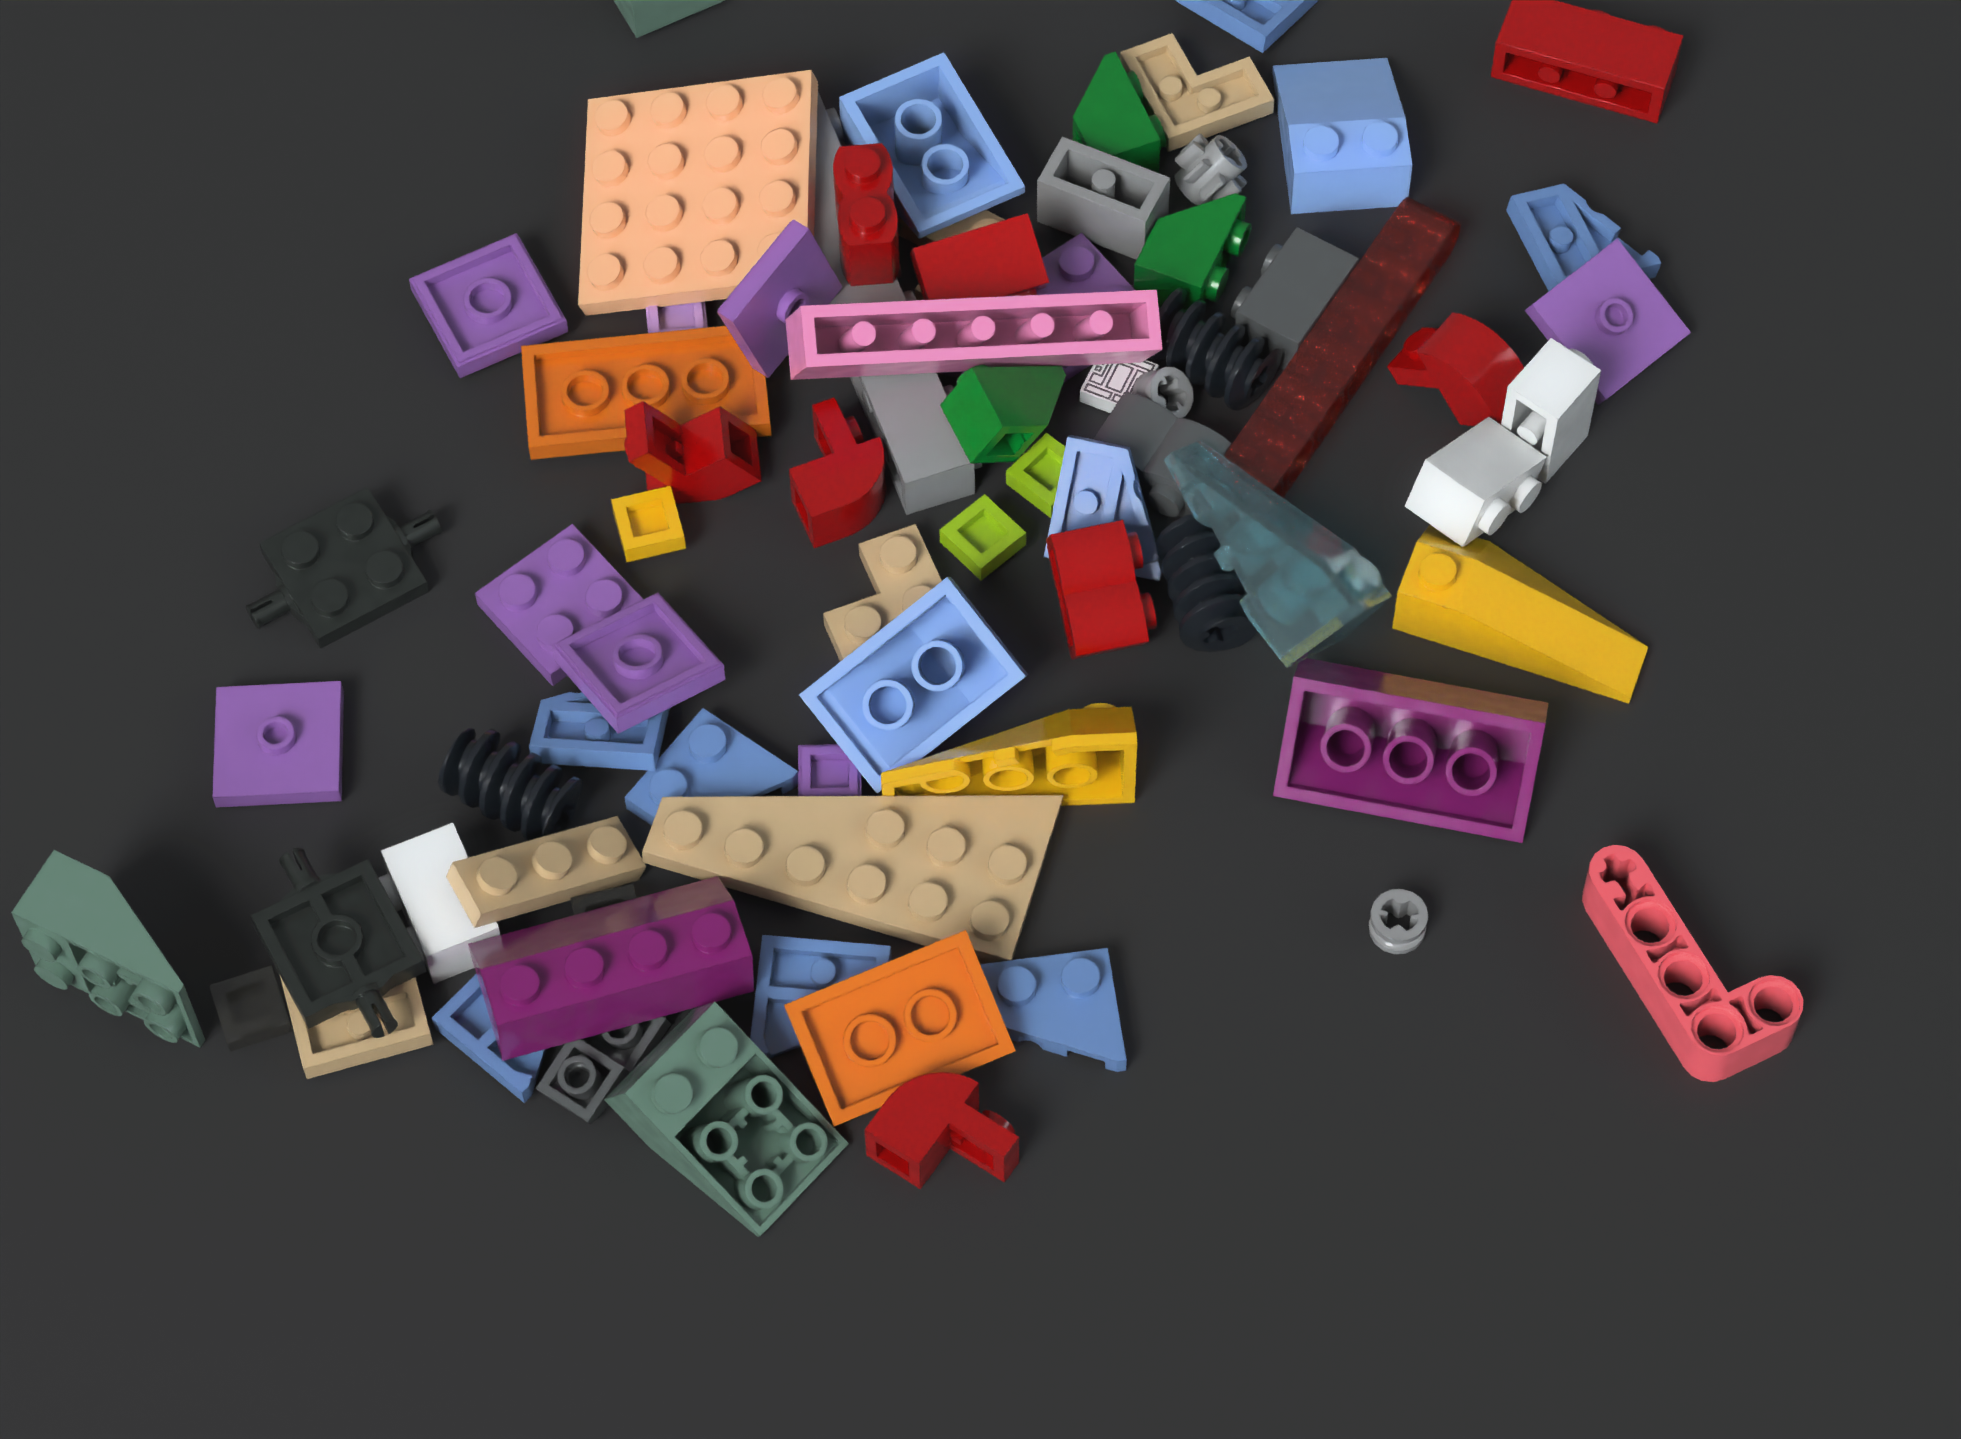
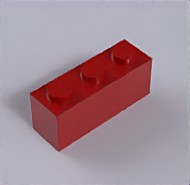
(1587, 57)

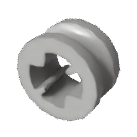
(1172, 384)
(1397, 939)

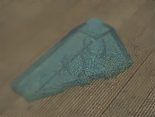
(1298, 576)

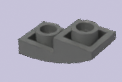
(596, 1065)

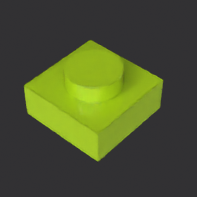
(1038, 473)
(982, 537)

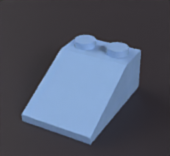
(1342, 135)
(937, 143)
(913, 683)

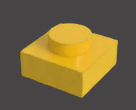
(648, 524)

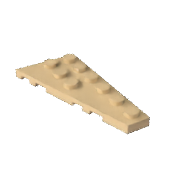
(872, 861)

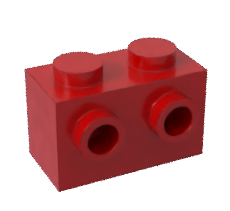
(982, 263)

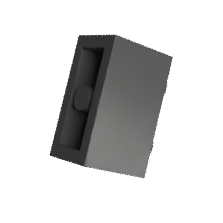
(1292, 292)

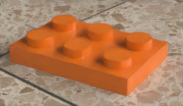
(898, 1024)

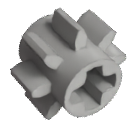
(1210, 169)

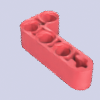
(1680, 960)

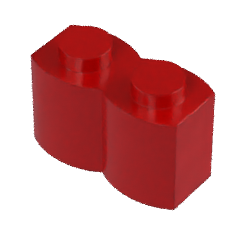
(866, 214)
(1100, 589)

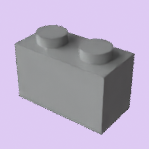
(1101, 197)

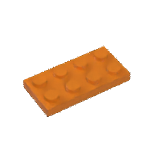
(583, 386)

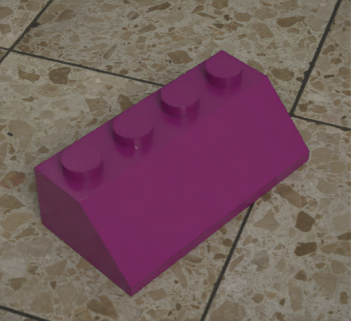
(1410, 749)
(613, 967)

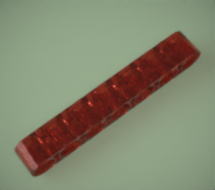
(1344, 345)

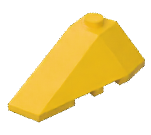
(1512, 615)
(1073, 753)

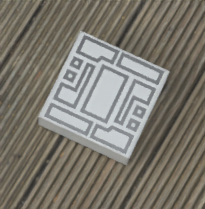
(1109, 381)

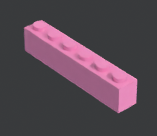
(971, 333)

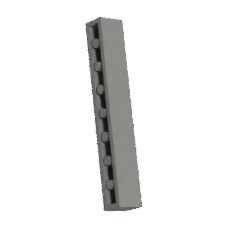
(902, 408)

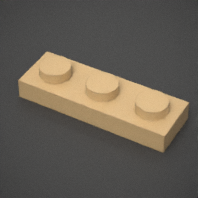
(545, 871)

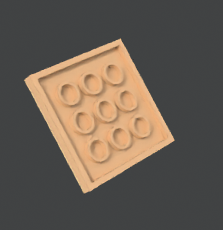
(692, 187)

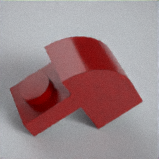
(1463, 362)
(698, 458)
(844, 487)
(932, 1117)

